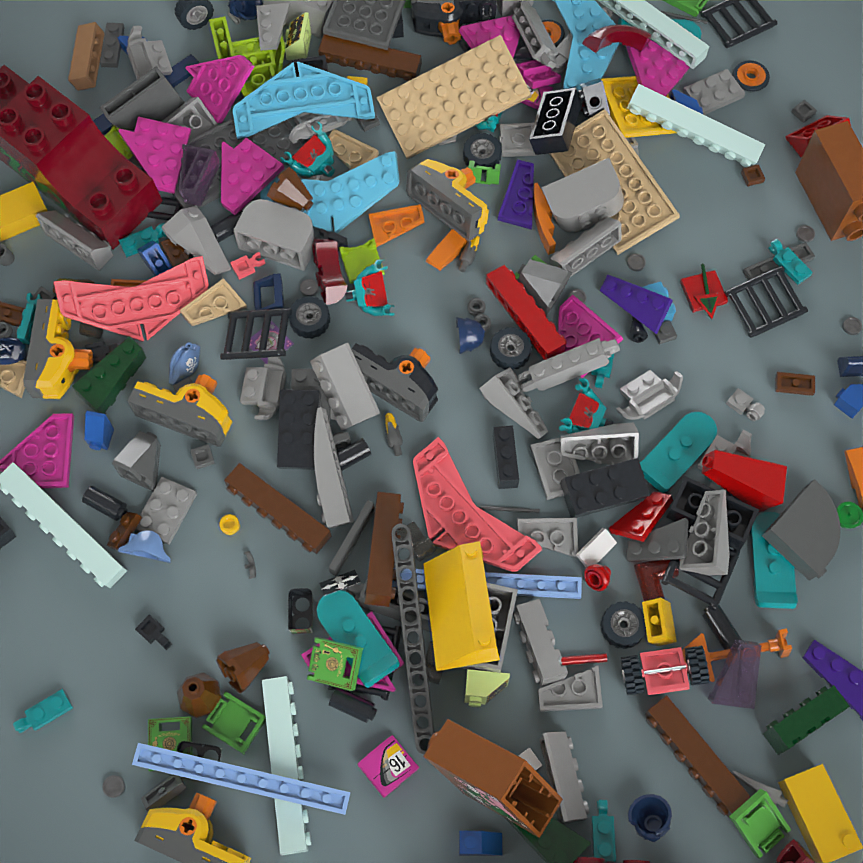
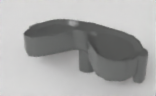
(251, 565)

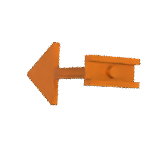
(778, 644)

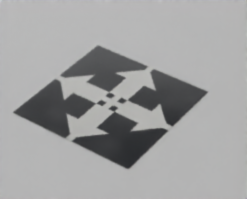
(339, 582)

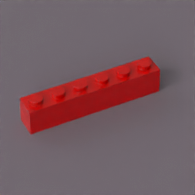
(525, 312)

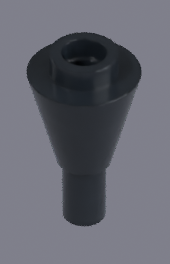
(523, 54)
(637, 332)

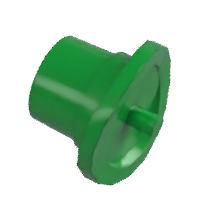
(849, 515)

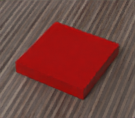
(694, 286)

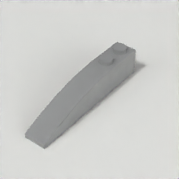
(329, 476)

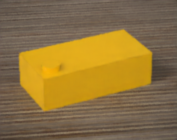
(19, 210)
(820, 815)

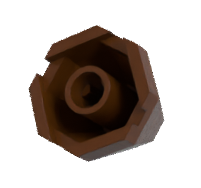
(291, 191)
(243, 664)
(199, 695)

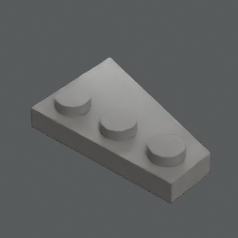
(271, 23)
(573, 693)

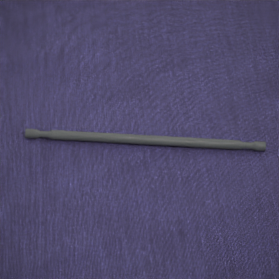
(684, 17)
(508, 509)

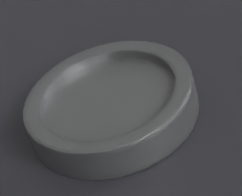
(805, 233)
(636, 262)
(309, 287)
(578, 294)
(852, 326)
(113, 786)

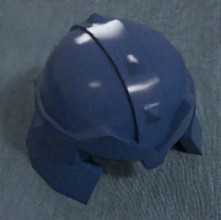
(244, 8)
(470, 334)
(650, 816)

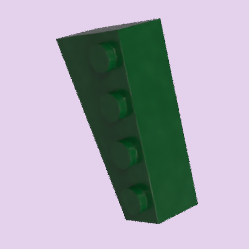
(107, 378)
(805, 720)
(556, 843)

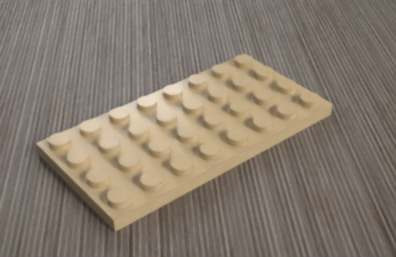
(454, 97)
(645, 204)

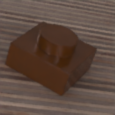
(753, 175)

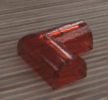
(649, 578)

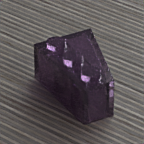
(197, 173)
(739, 676)

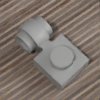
(742, 402)

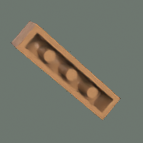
(86, 56)

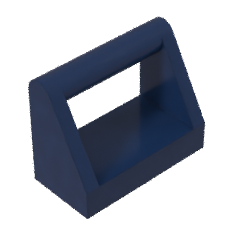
(269, 281)
(850, 366)

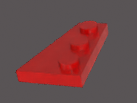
(643, 517)

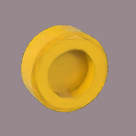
(229, 524)

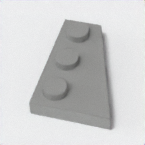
(552, 533)

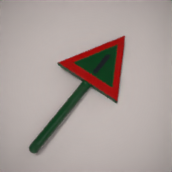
(709, 301)

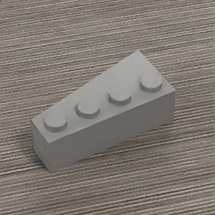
(539, 643)

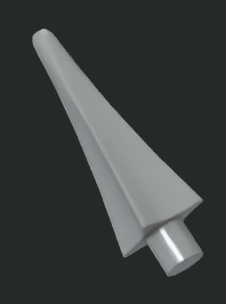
(774, 794)

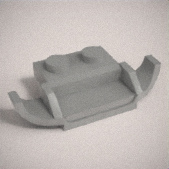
(146, 54)
(305, 120)
(263, 387)
(649, 395)
(741, 447)

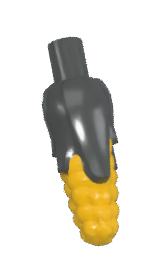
(469, 253)
(393, 434)

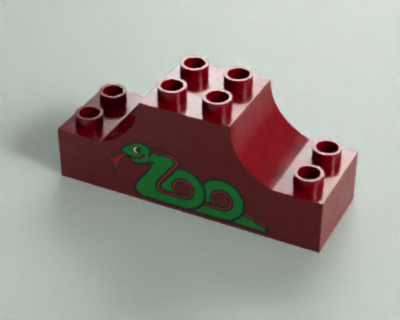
(70, 159)

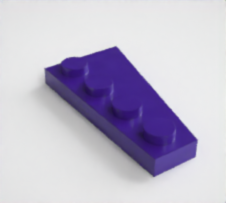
(518, 200)
(641, 303)
(837, 672)

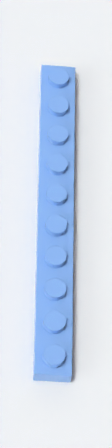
(526, 584)
(241, 778)

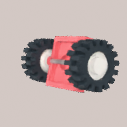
(665, 670)

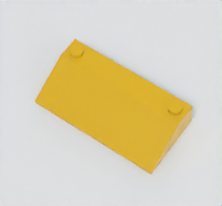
(460, 608)

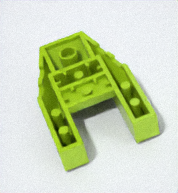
(266, 62)

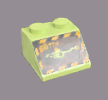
(298, 38)
(483, 686)

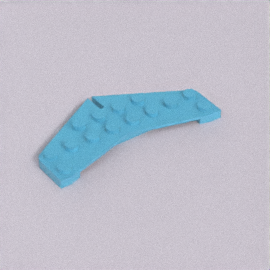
(582, 19)
(289, 96)
(348, 194)

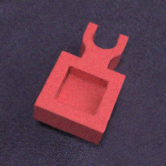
(245, 266)

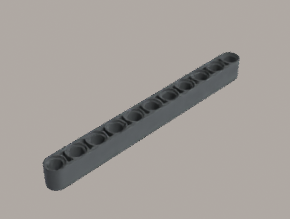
(407, 627)

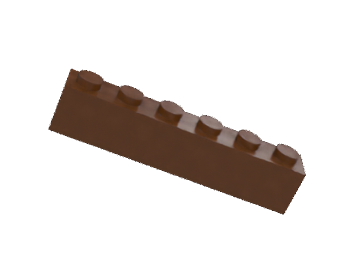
(365, 57)
(277, 508)
(381, 562)
(697, 756)

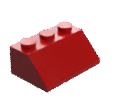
(800, 138)

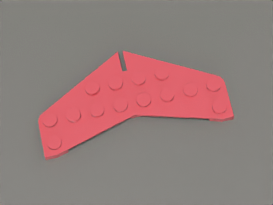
(125, 308)
(451, 509)

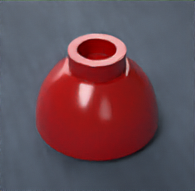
(597, 577)

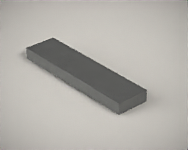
(802, 251)
(352, 537)

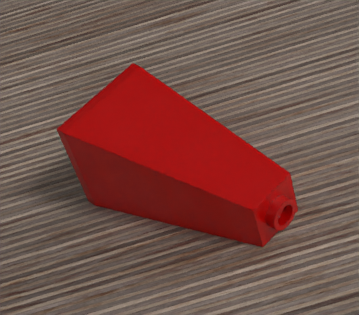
(748, 479)

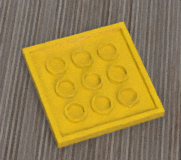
(618, 94)

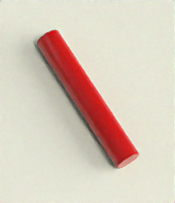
(582, 659)

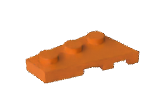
(395, 222)

